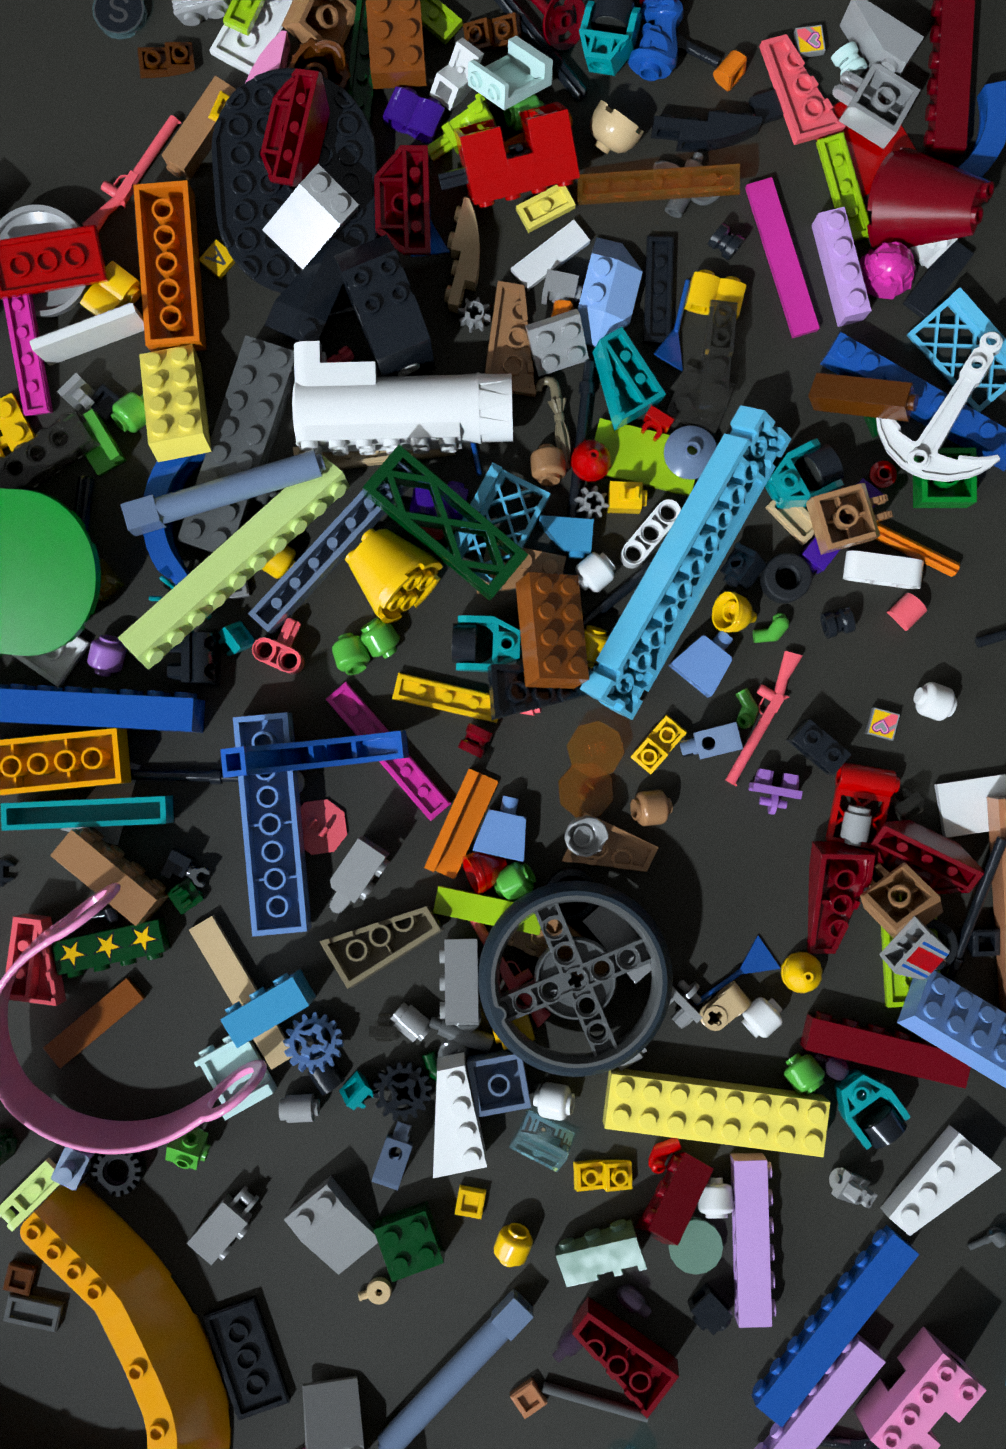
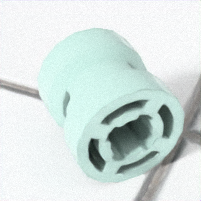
(848, 59)

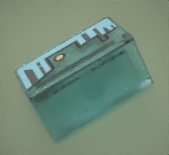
(543, 1141)

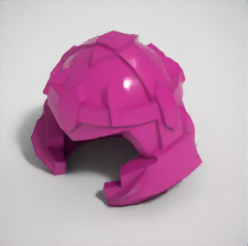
(888, 270)

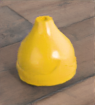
(732, 612)
(801, 972)

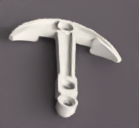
(937, 466)

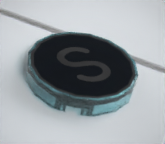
(120, 17)

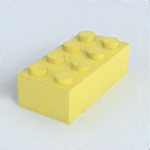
(174, 403)

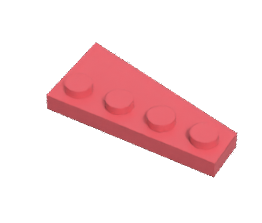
(802, 104)

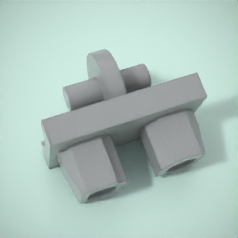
(686, 1012)
(851, 1187)

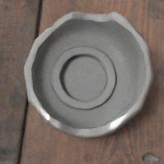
(586, 835)

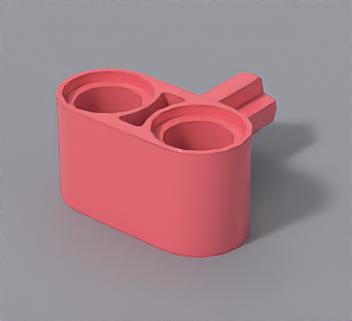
(281, 648)

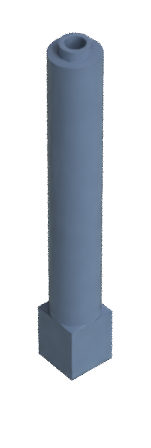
(154, 512)
(505, 1323)

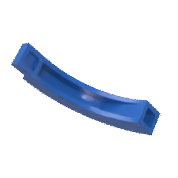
(991, 129)
(164, 479)

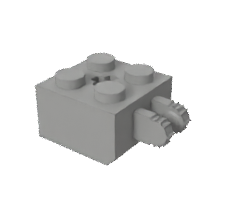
(875, 102)
(356, 872)

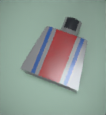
(915, 951)

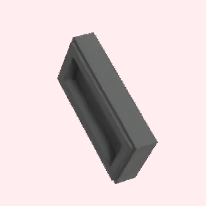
(34, 1311)

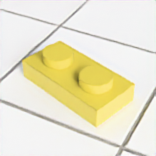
(545, 207)

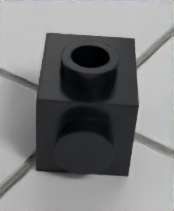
(709, 1310)

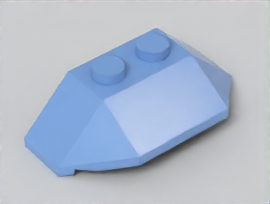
(608, 290)

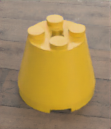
(392, 573)

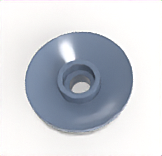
(676, 454)

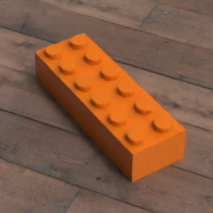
(169, 265)

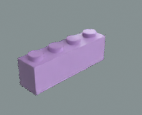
(841, 266)

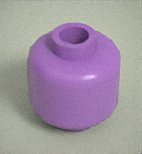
(106, 655)

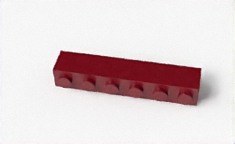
(949, 78)
(882, 1049)

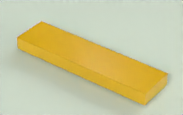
(443, 697)

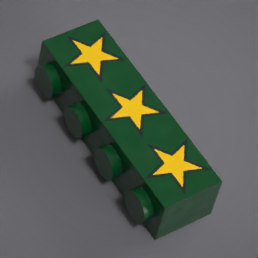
(111, 946)

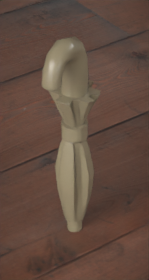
(557, 404)

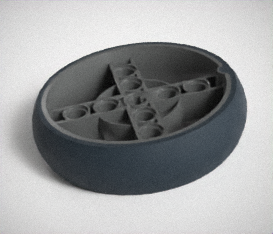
(503, 1007)

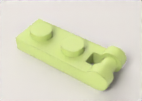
(29, 1195)

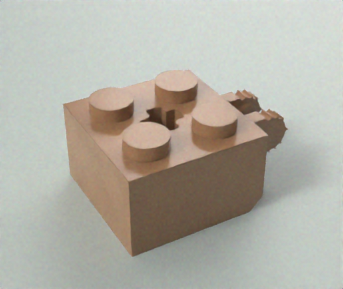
(853, 504)
(900, 898)

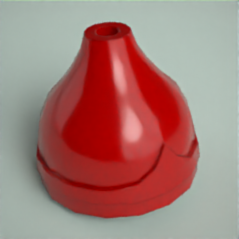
(591, 460)
(482, 870)

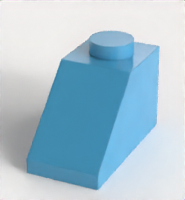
(569, 534)

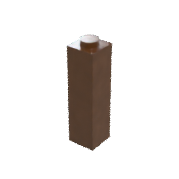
(863, 396)

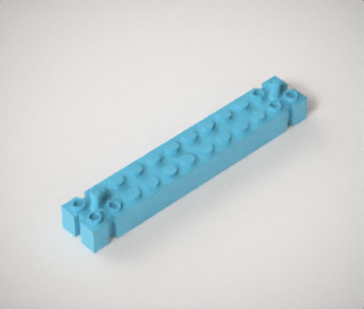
(686, 561)

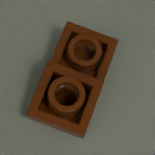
(492, 33)
(166, 61)

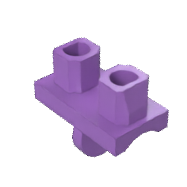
(788, 788)

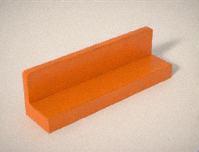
(461, 823)

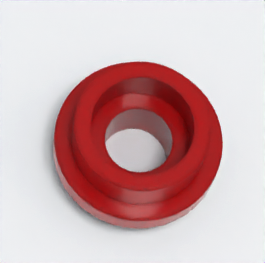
(877, 480)

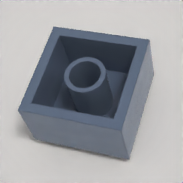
(498, 1082)

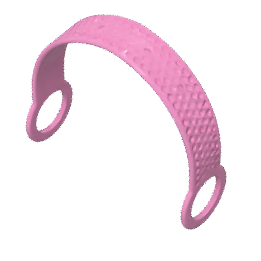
(83, 1131)

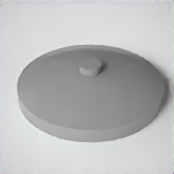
(36, 220)

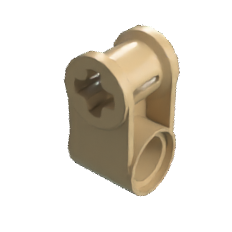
(728, 1004)

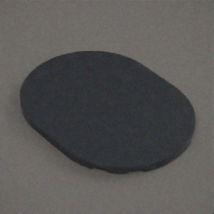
(249, 199)

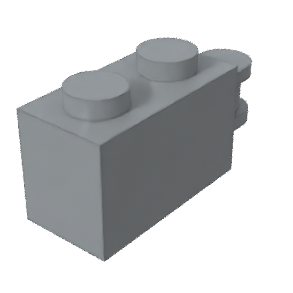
(222, 1226)

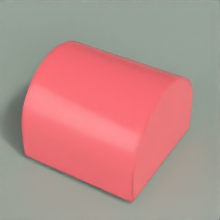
(907, 611)

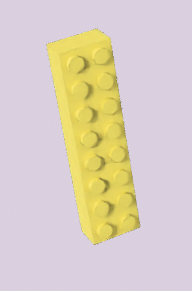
(716, 1112)

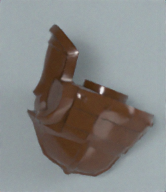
(323, 56)

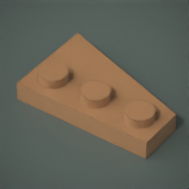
(619, 851)

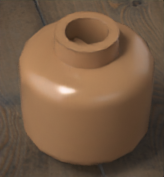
(548, 465)
(651, 807)

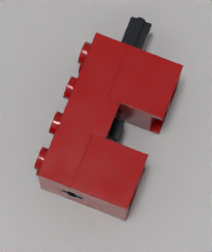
(497, 174)

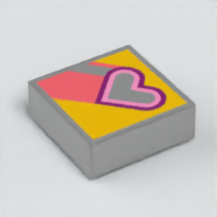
(809, 41)
(882, 724)

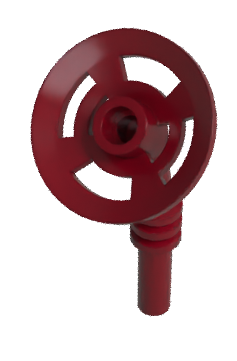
(561, 21)

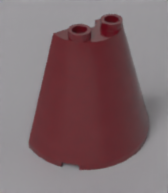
(924, 200)

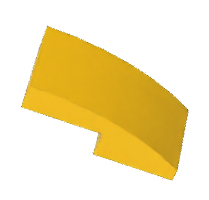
(658, 744)
(602, 1174)

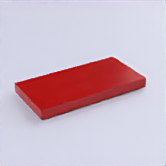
(51, 262)

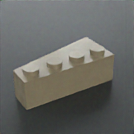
(374, 947)

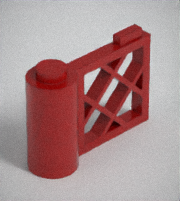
(863, 783)

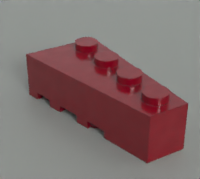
(627, 1355)

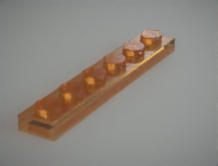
(659, 184)

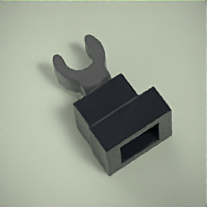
(180, 864)

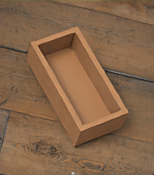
(100, 865)

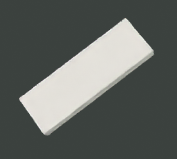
(550, 255)

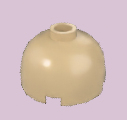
(613, 130)

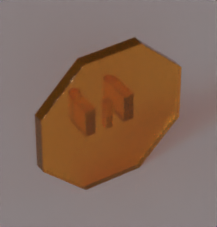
(595, 749)
(585, 794)

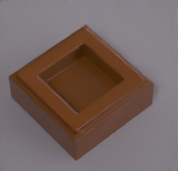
(20, 1277)

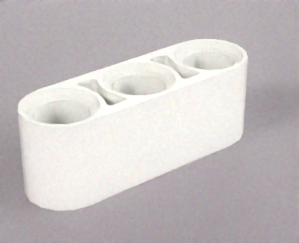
(655, 522)
(883, 569)

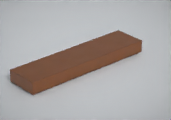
(94, 1022)

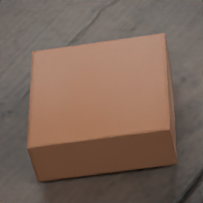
(528, 1398)

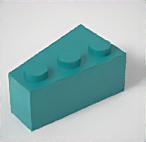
(625, 379)

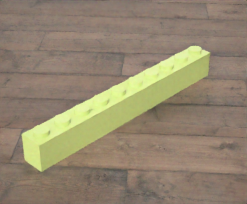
(232, 565)

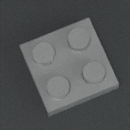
(557, 342)

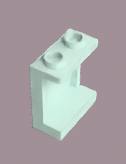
(512, 76)
(224, 1060)

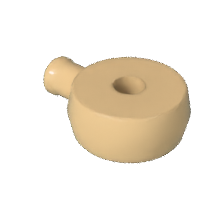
(372, 1293)

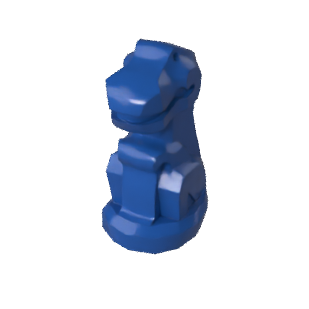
(659, 46)

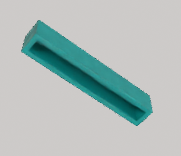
(87, 813)

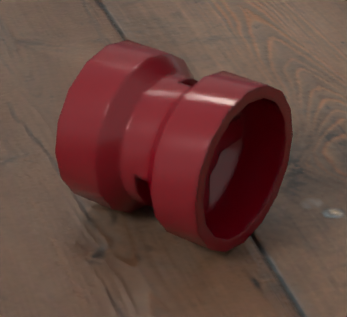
(477, 734)

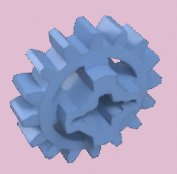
(308, 1053)

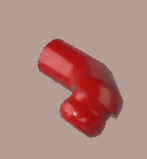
(660, 1152)

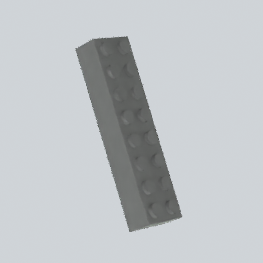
(242, 436)

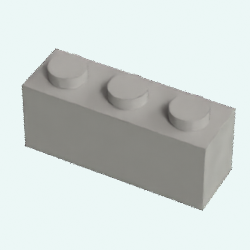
(611, 931)
(460, 982)

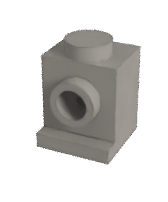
(561, 287)

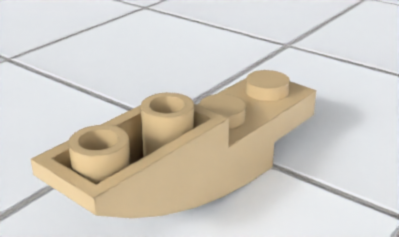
(466, 251)

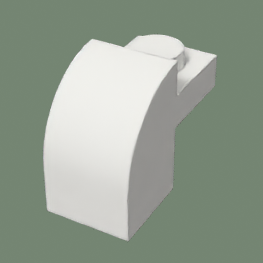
(452, 81)

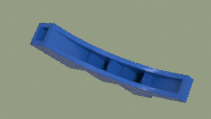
(313, 754)

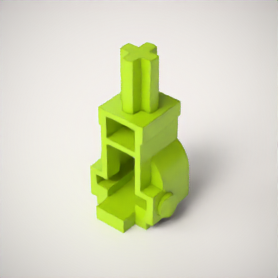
(476, 112)

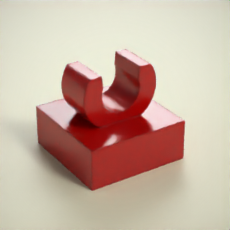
(658, 420)

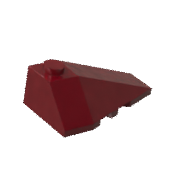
(835, 885)

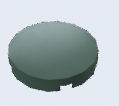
(699, 1247)

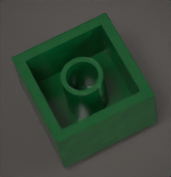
(409, 1241)

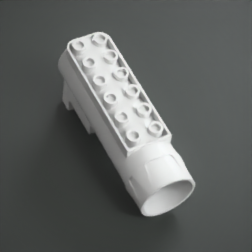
(355, 409)

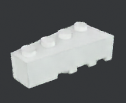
(457, 1128)
(938, 1181)

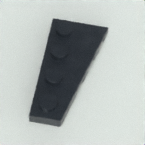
(511, 696)

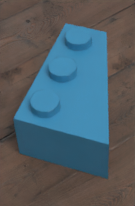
(267, 1007)

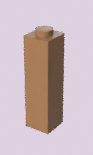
(195, 135)

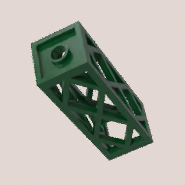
(478, 525)

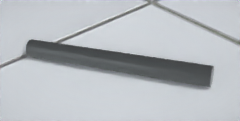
(593, 1401)

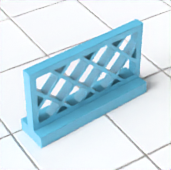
(978, 325)
(485, 499)

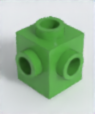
(189, 1149)

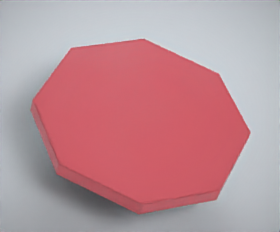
(322, 826)

